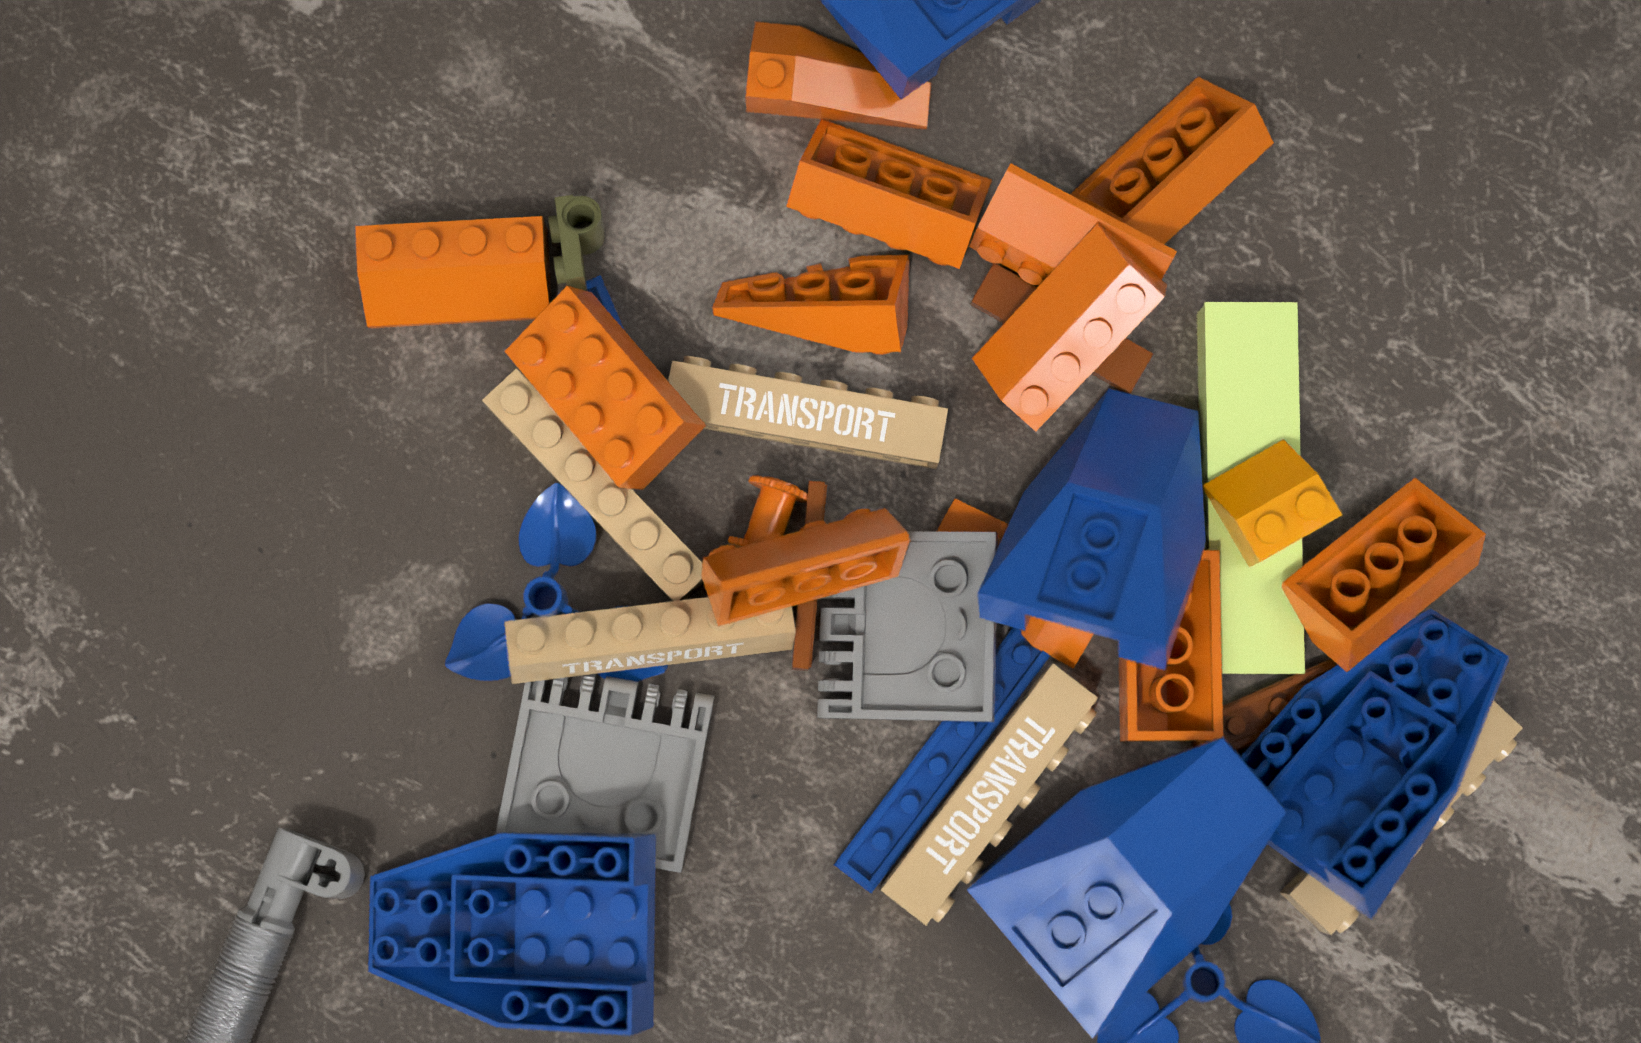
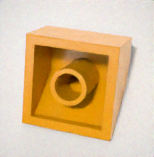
(1271, 502)

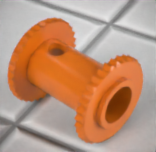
(771, 508)

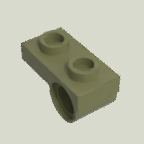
(575, 241)

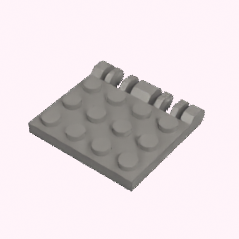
(917, 637)
(604, 768)

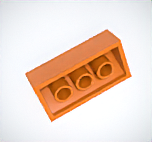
(1178, 161)
(888, 193)
(1037, 224)
(453, 271)
(1068, 326)
(803, 564)
(1383, 573)
(1187, 696)

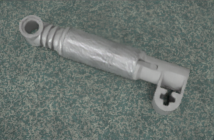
(263, 934)

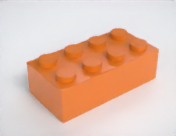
(604, 388)

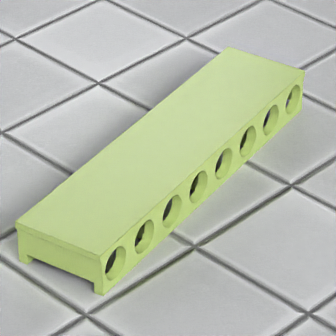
(1245, 407)

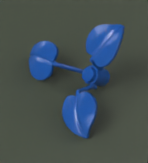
(550, 534)
(1269, 1016)

